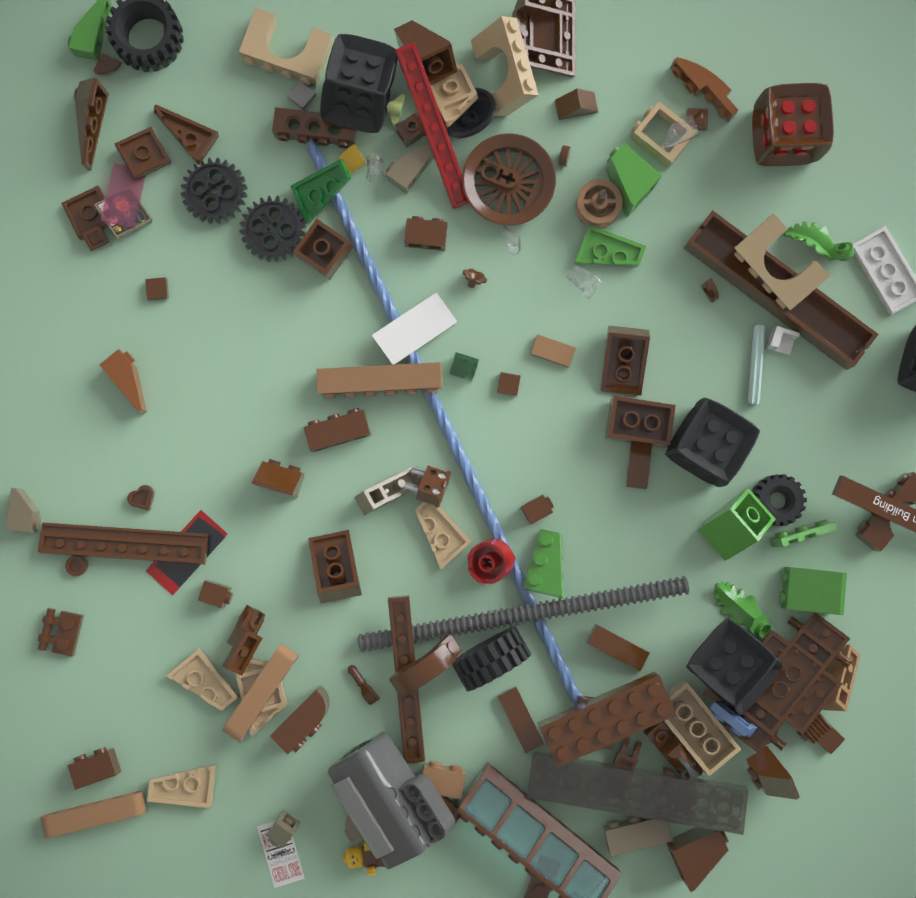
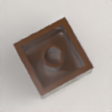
(323, 249)

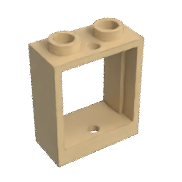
(650, 146)

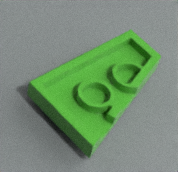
(606, 248)

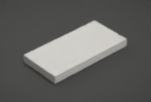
(886, 270)

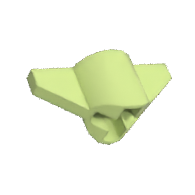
(395, 108)

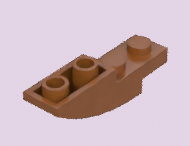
(701, 80)

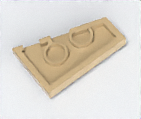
(442, 533)

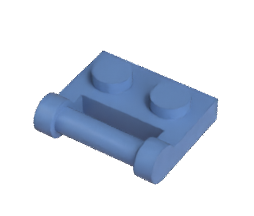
(738, 725)

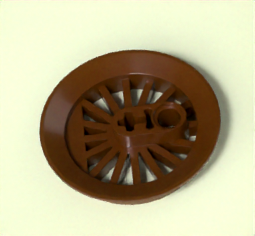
(539, 195)

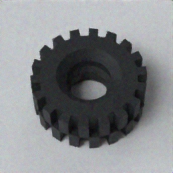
(793, 498)

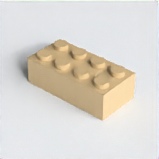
(699, 729)

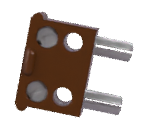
(432, 486)

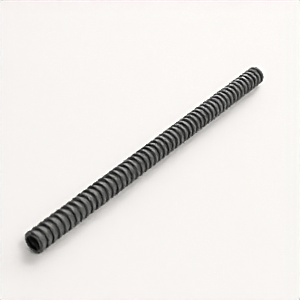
(532, 612)

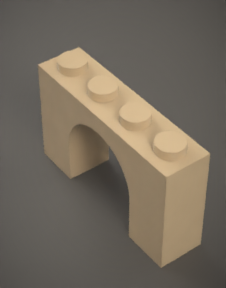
(305, 67)
(520, 83)
(788, 291)

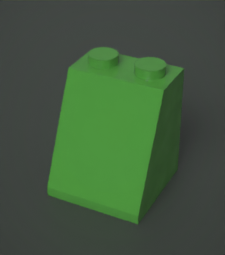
(631, 176)
(737, 525)
(813, 590)

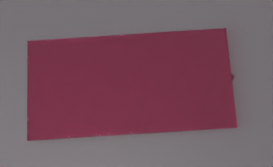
(122, 197)

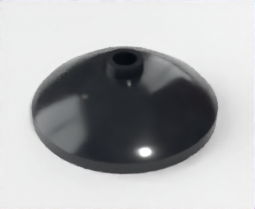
(475, 118)

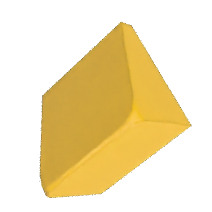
(352, 158)

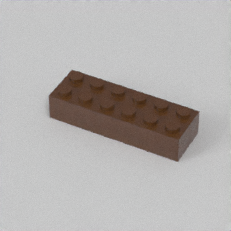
(606, 719)

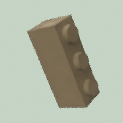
(635, 834)

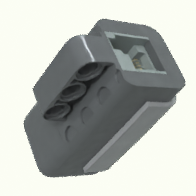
(387, 803)

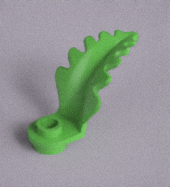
(820, 241)
(741, 609)

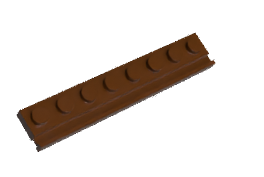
(123, 543)

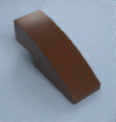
(617, 647)

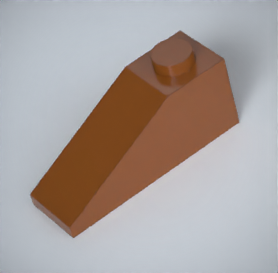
(125, 376)

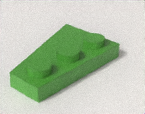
(784, 539)
(545, 568)

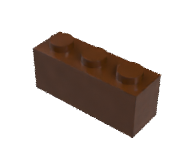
(337, 430)

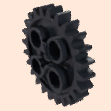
(203, 177)
(258, 239)

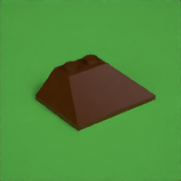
(549, 34)

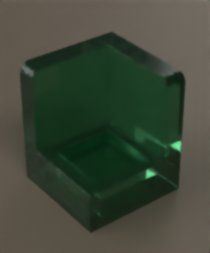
(464, 366)

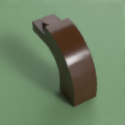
(427, 667)

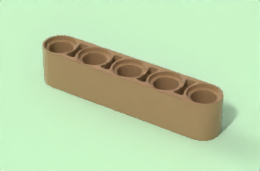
(260, 693)
(93, 814)

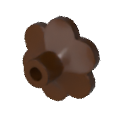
(474, 277)

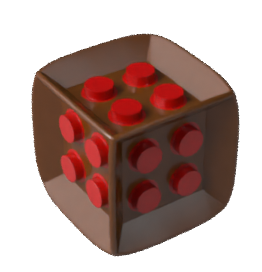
(792, 124)

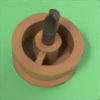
(598, 203)

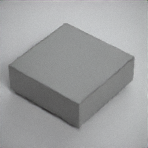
(301, 95)

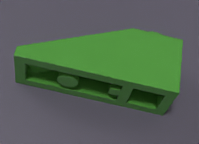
(90, 31)

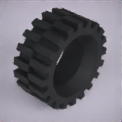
(130, 13)
(491, 658)

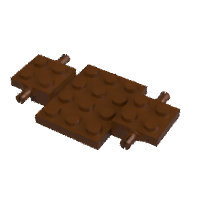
(802, 683)

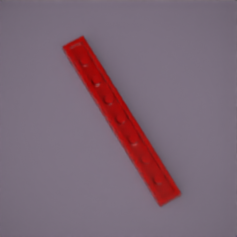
(432, 123)

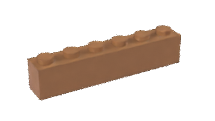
(380, 379)

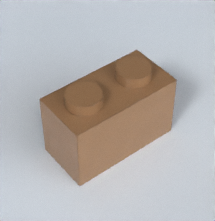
(447, 780)

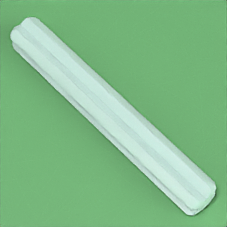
(756, 365)

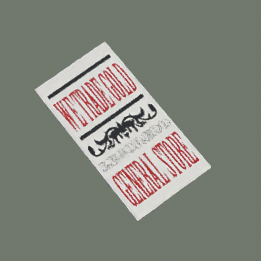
(282, 862)

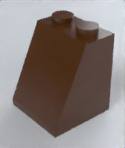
(433, 49)
(697, 853)

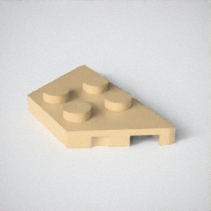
(454, 95)
(275, 703)

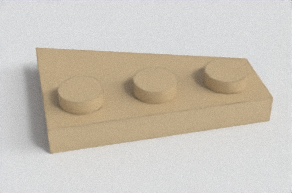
(204, 679)
(184, 788)

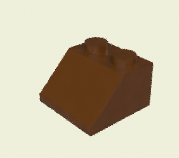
(280, 479)
(770, 775)

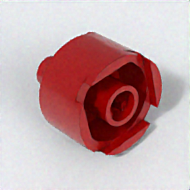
(486, 551)

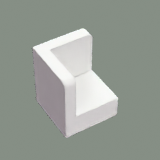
(781, 340)

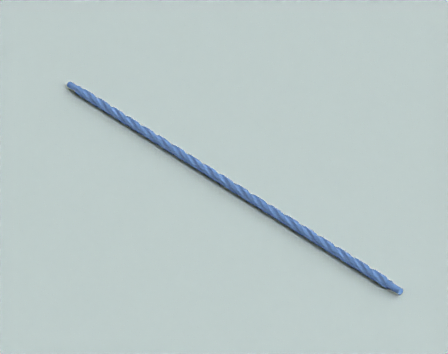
(448, 431)

